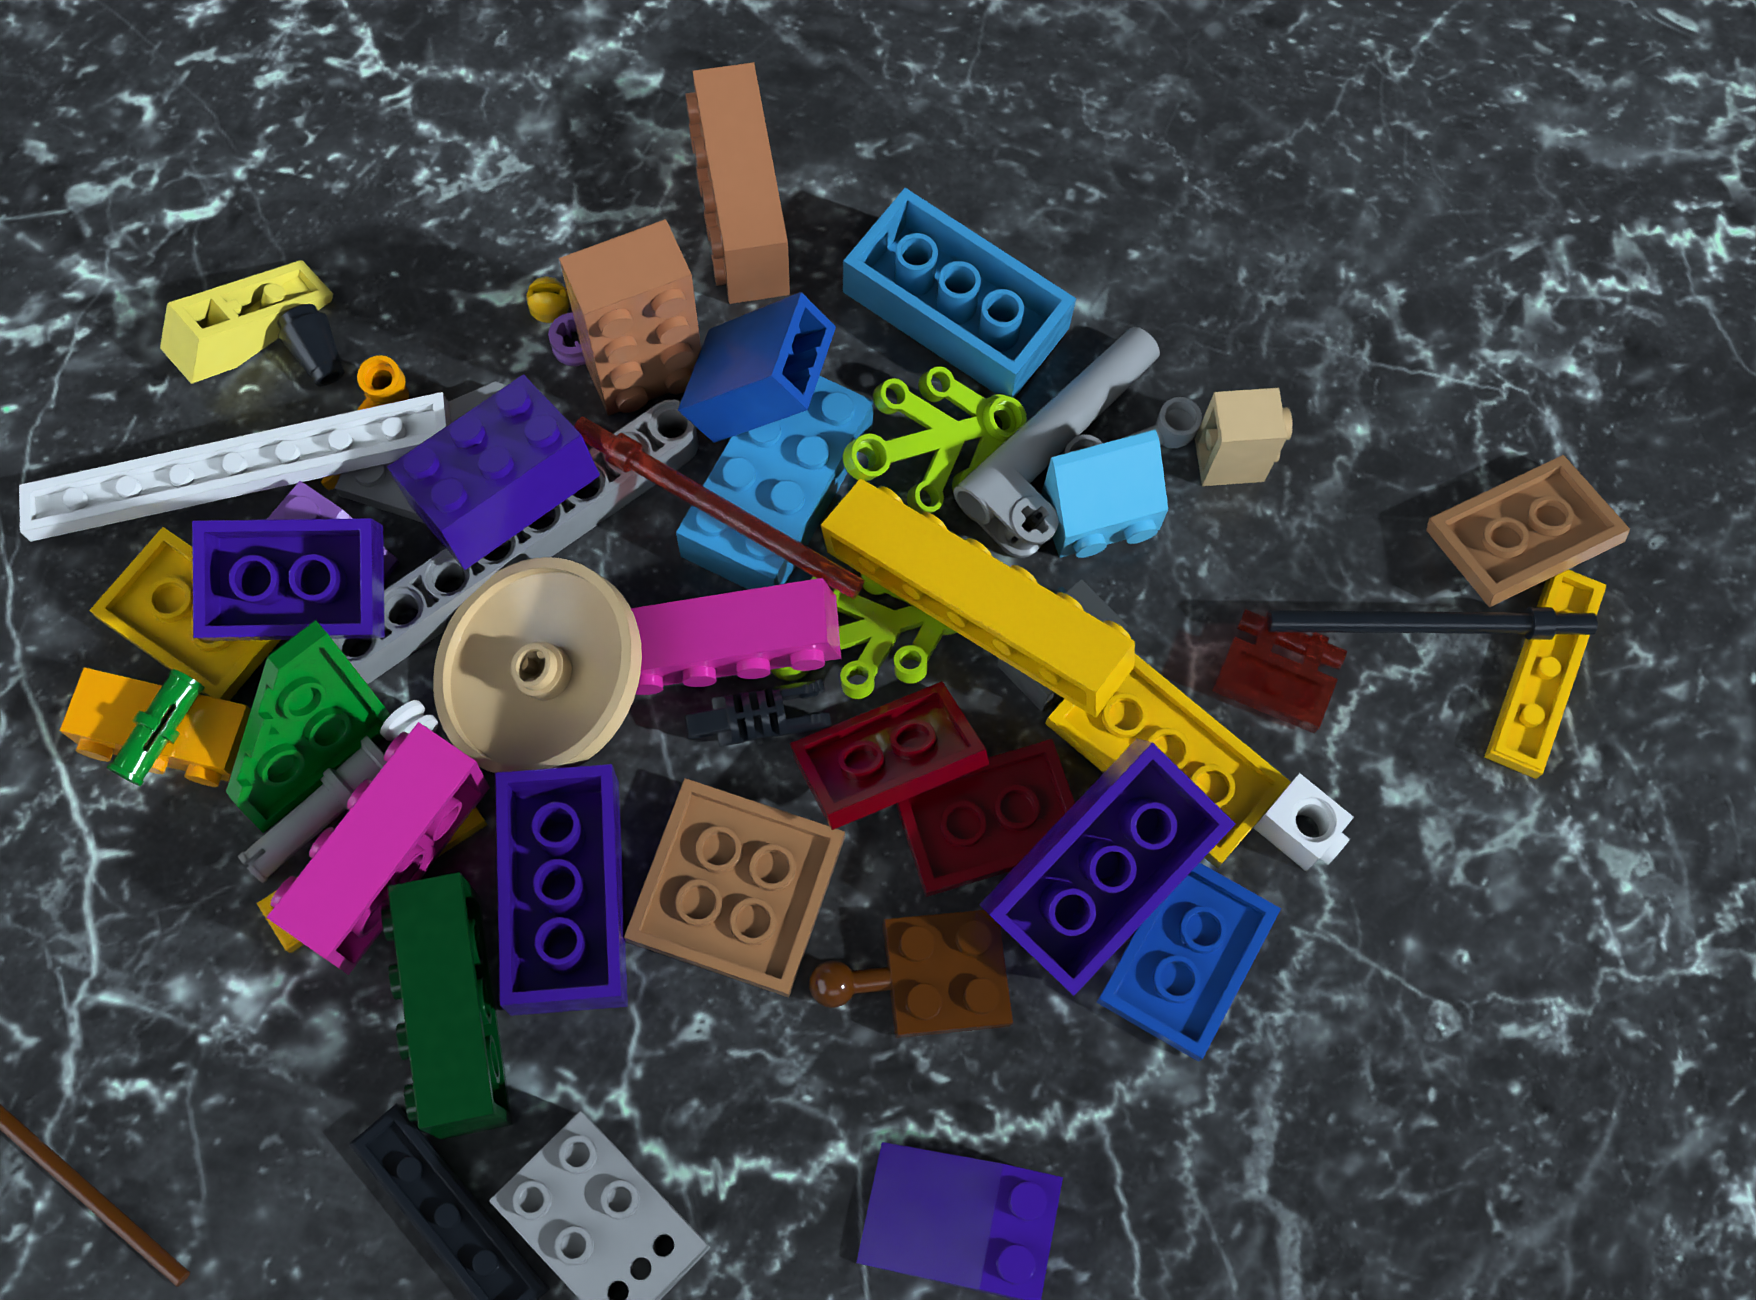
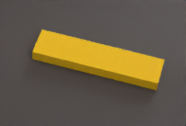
(1543, 680)

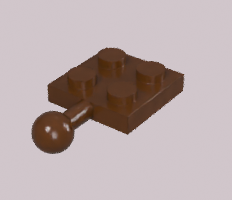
(940, 974)

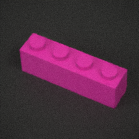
(737, 635)

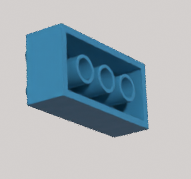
(957, 294)
(781, 476)

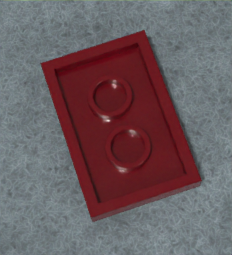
(888, 754)
(985, 818)

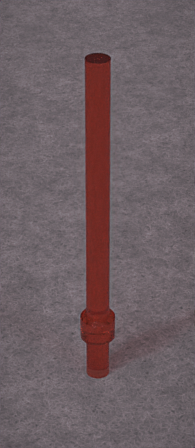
(628, 455)

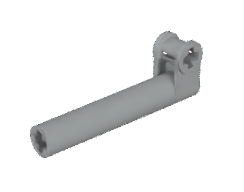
(1000, 488)

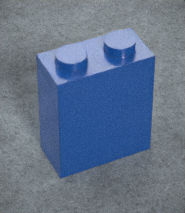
(757, 368)

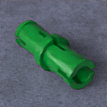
(155, 727)

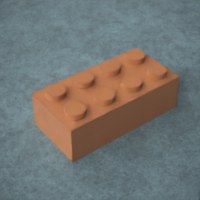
(738, 183)
(634, 316)

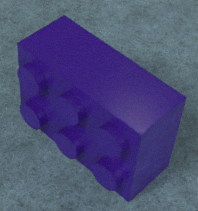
(494, 471)
(284, 575)

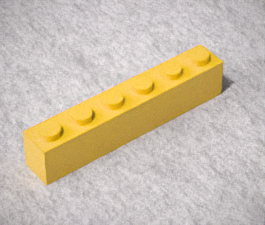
(980, 596)

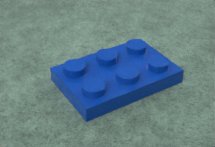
(1190, 960)

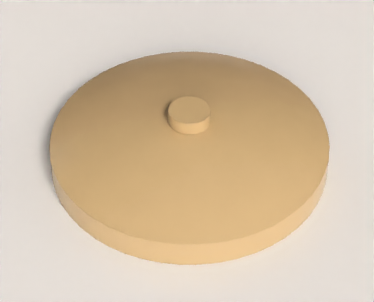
(537, 667)

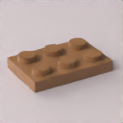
(1527, 530)

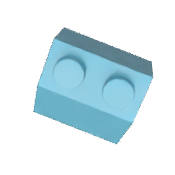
(1107, 494)

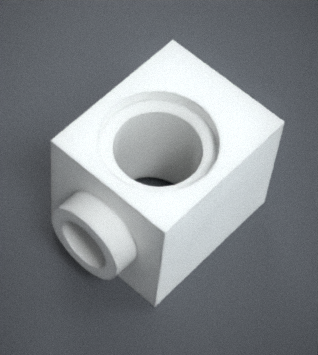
(1305, 799)

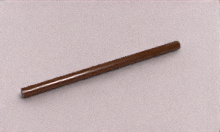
(92, 1198)

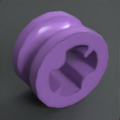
(558, 329)

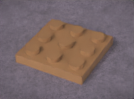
(735, 887)

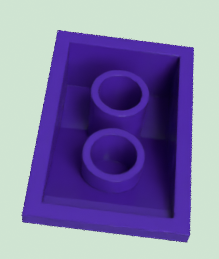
(960, 1221)

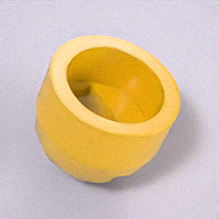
(544, 304)

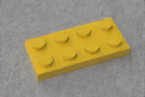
(1200, 746)

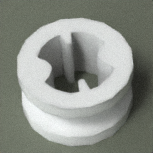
(405, 720)

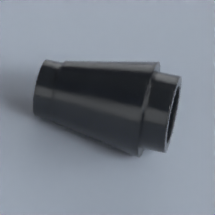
(311, 343)

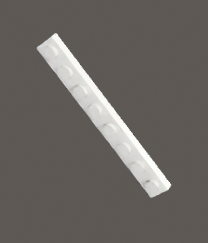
(229, 467)

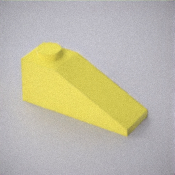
(236, 320)

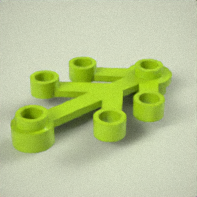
(943, 433)
(881, 629)

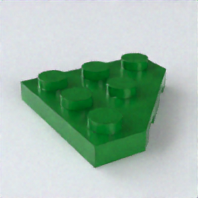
(302, 721)

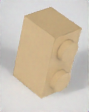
(1242, 436)

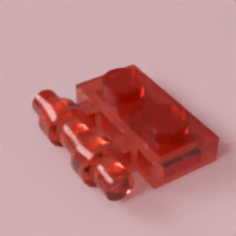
(1275, 683)

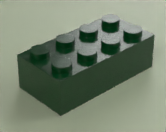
(446, 1007)

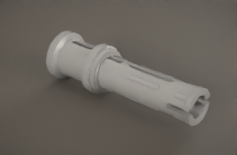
(314, 812)

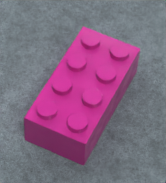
(384, 840)

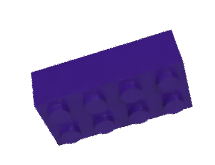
(1107, 864)
(560, 890)

